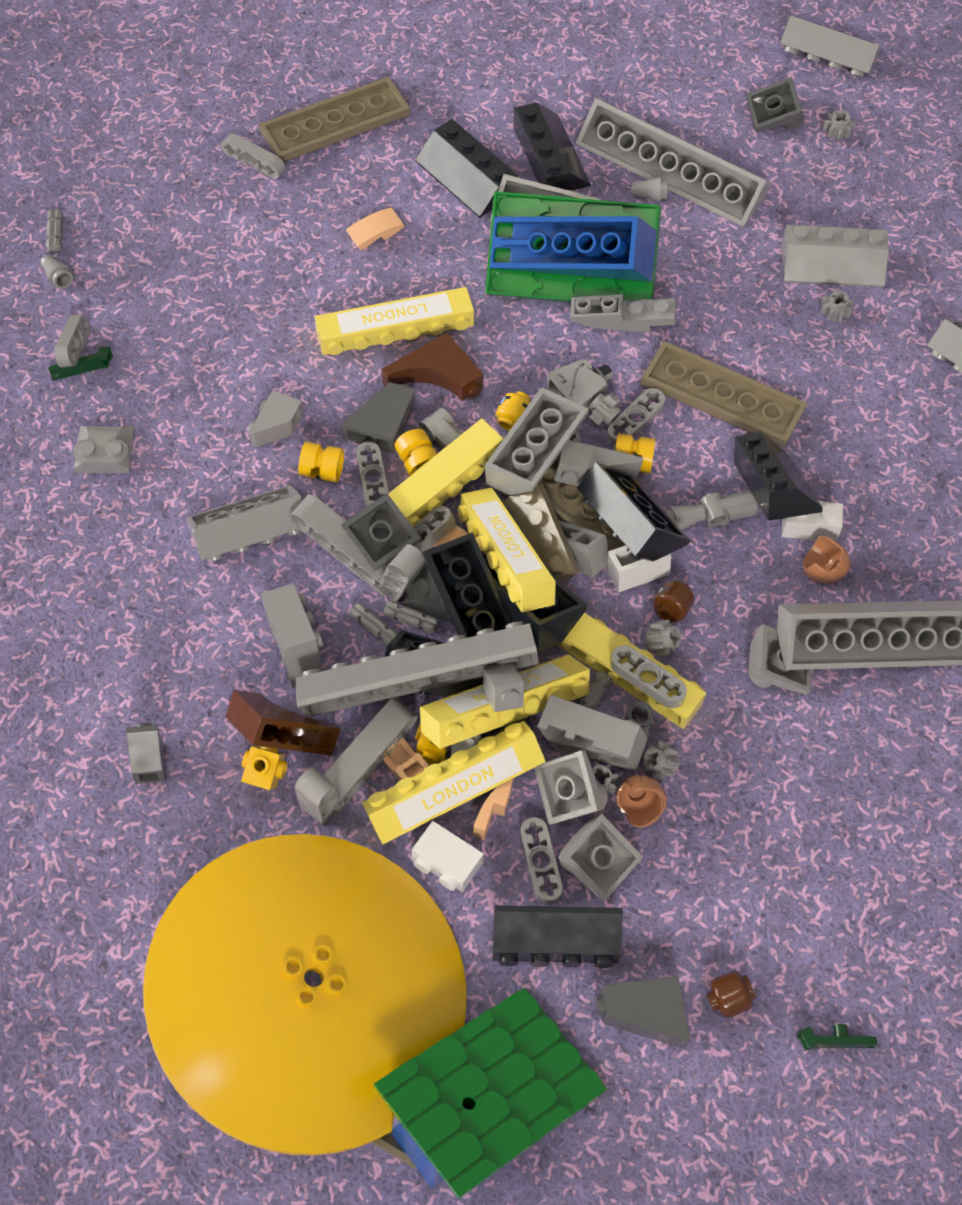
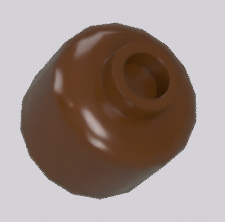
(673, 601)
(731, 994)

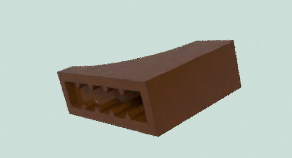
(439, 364)
(277, 727)

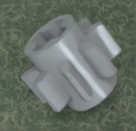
(838, 125)
(836, 306)
(604, 409)
(663, 638)
(661, 761)
(605, 775)

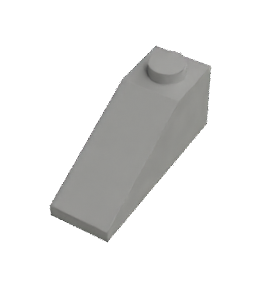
(578, 458)
(587, 547)

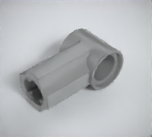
(440, 427)
(722, 509)

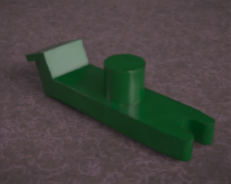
(84, 364)
(840, 1039)

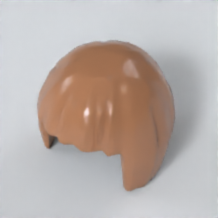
(826, 561)
(641, 800)

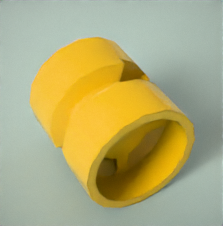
(643, 447)
(414, 449)
(321, 462)

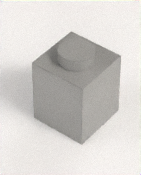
(503, 687)

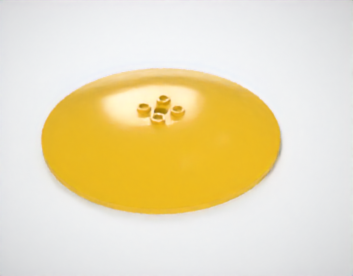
(247, 1032)

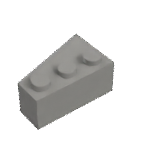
(293, 630)
(602, 736)

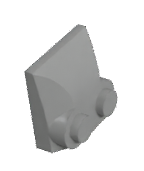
(104, 449)
(767, 665)
(569, 788)
(599, 856)

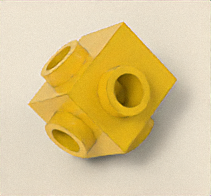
(260, 775)

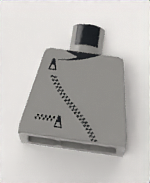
(579, 381)

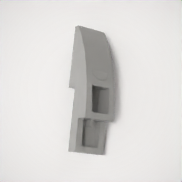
(616, 314)

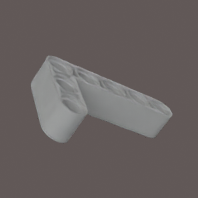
(325, 529)
(328, 793)

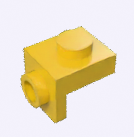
(428, 750)

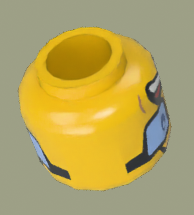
(511, 409)

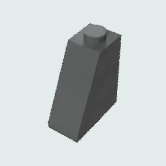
(381, 417)
(647, 1009)

